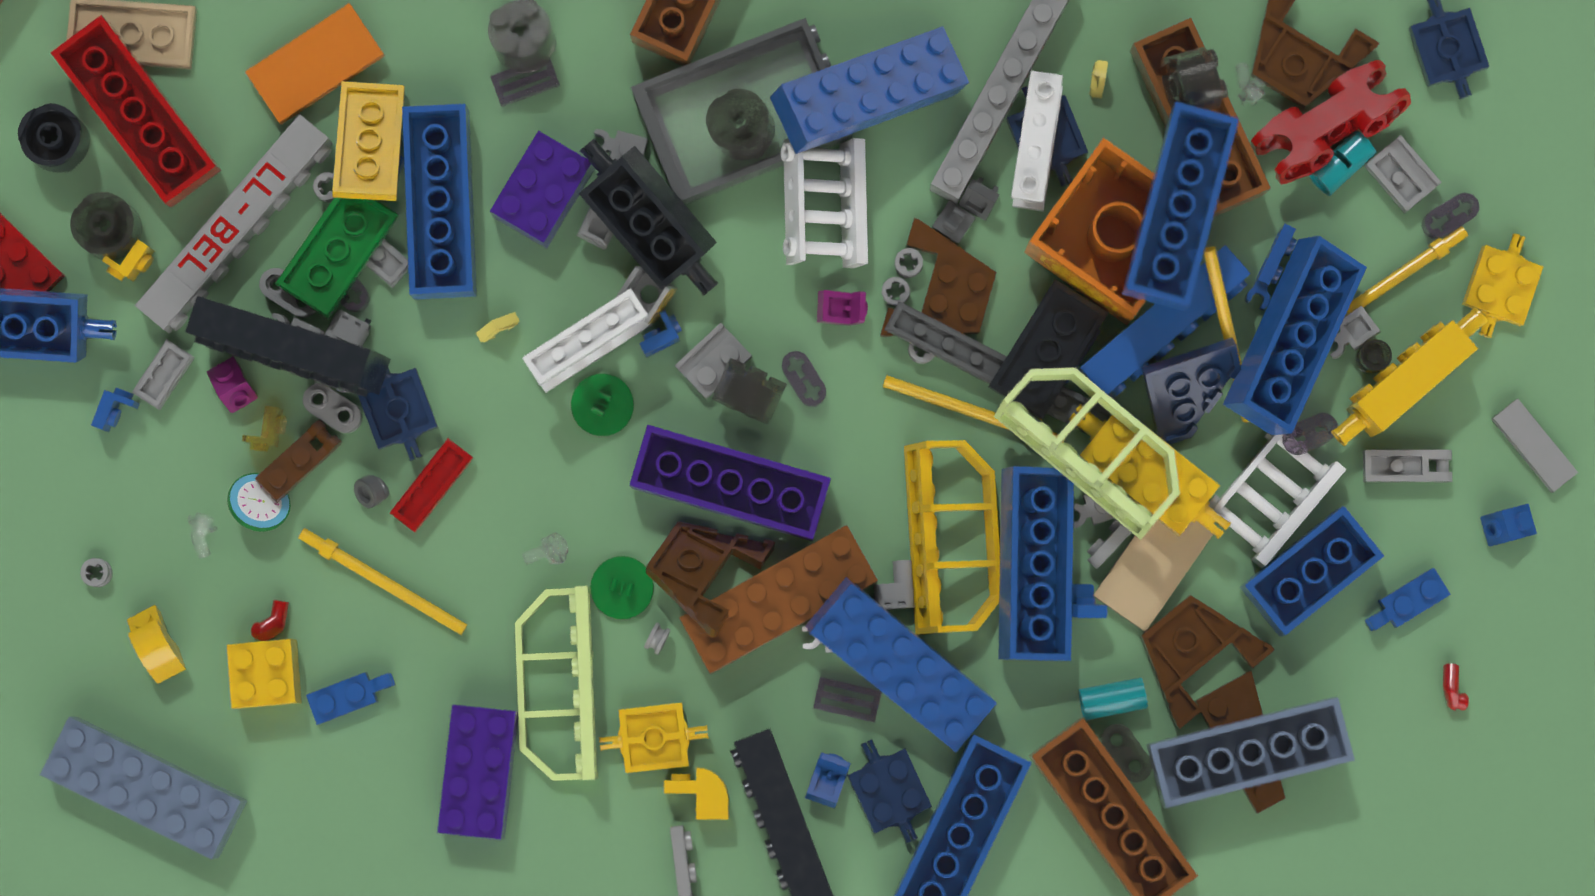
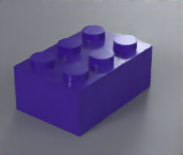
(542, 189)

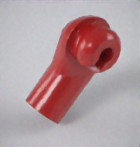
(274, 624)
(1451, 688)

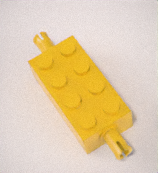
(1417, 373)
(1144, 476)

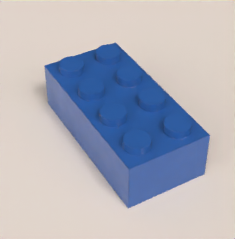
(1311, 571)

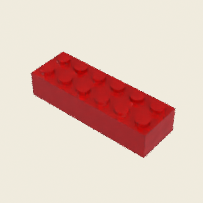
(135, 111)

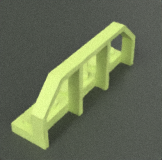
(1065, 457)
(581, 667)

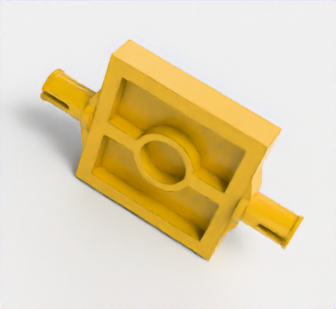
(1502, 285)
(653, 737)

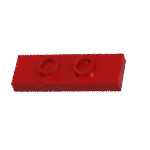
(431, 485)

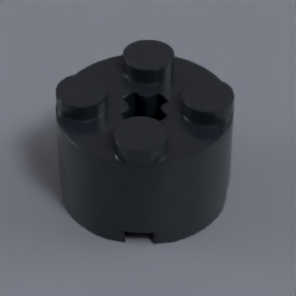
(49, 121)

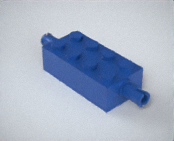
(48, 325)

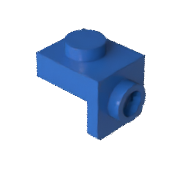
(1508, 525)
(828, 779)

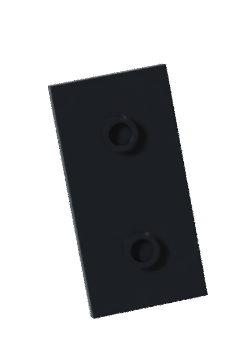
(1051, 339)

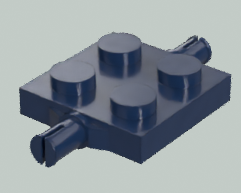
(1449, 47)
(1068, 139)
(399, 412)
(889, 791)

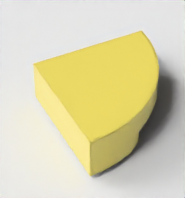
(1098, 78)
(497, 325)

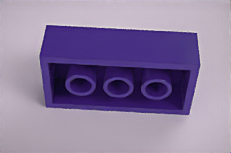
(478, 772)

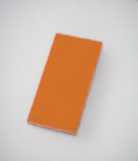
(314, 63)

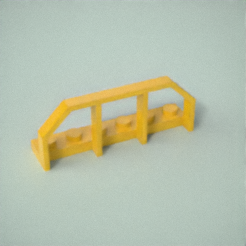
(922, 535)

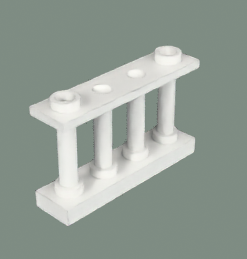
(1037, 141)
(853, 203)
(587, 340)
(1283, 522)

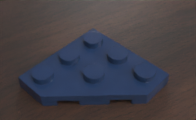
(1188, 387)

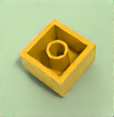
(264, 673)

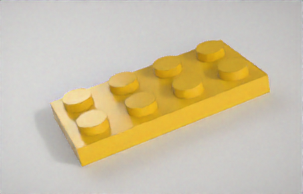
(368, 141)

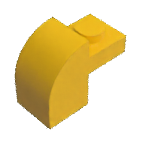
(154, 645)
(710, 792)

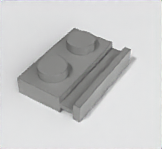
(1402, 174)
(709, 358)

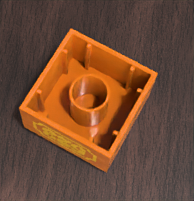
(1095, 229)

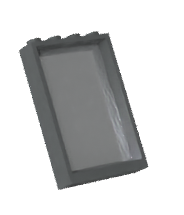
(678, 102)

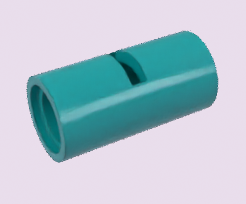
(1346, 161)
(1113, 698)

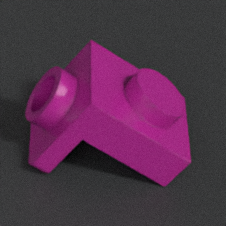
(841, 307)
(231, 385)

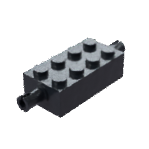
(648, 217)

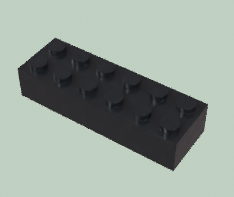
(287, 347)
(780, 815)

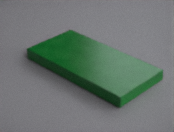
(336, 252)

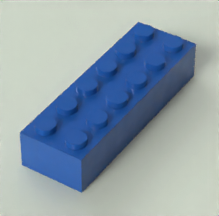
(869, 89)
(439, 201)
(1180, 206)
(1157, 328)
(1295, 335)
(1035, 565)
(900, 664)
(964, 821)

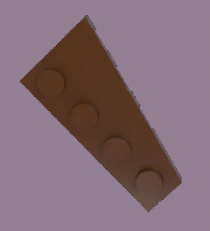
(1233, 703)

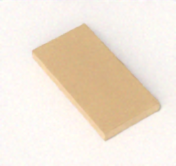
(152, 31)
(1151, 572)

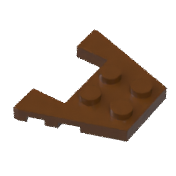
(1296, 63)
(957, 285)
(691, 561)
(1186, 642)

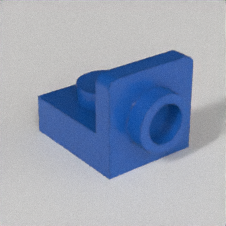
(656, 340)
(108, 412)
(1085, 604)

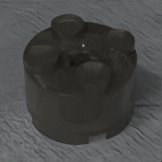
(522, 36)
(1194, 79)
(733, 109)
(94, 214)
(749, 391)

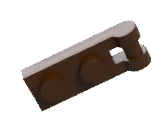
(297, 461)

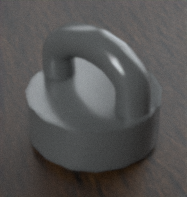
(370, 491)

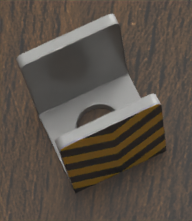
(638, 280)

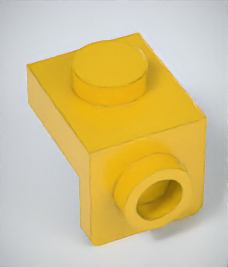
(136, 261)

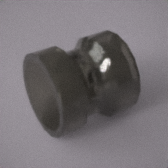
(1378, 352)

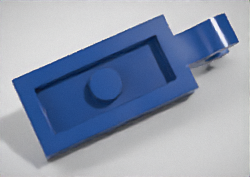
(1270, 269)
(1409, 600)
(347, 696)

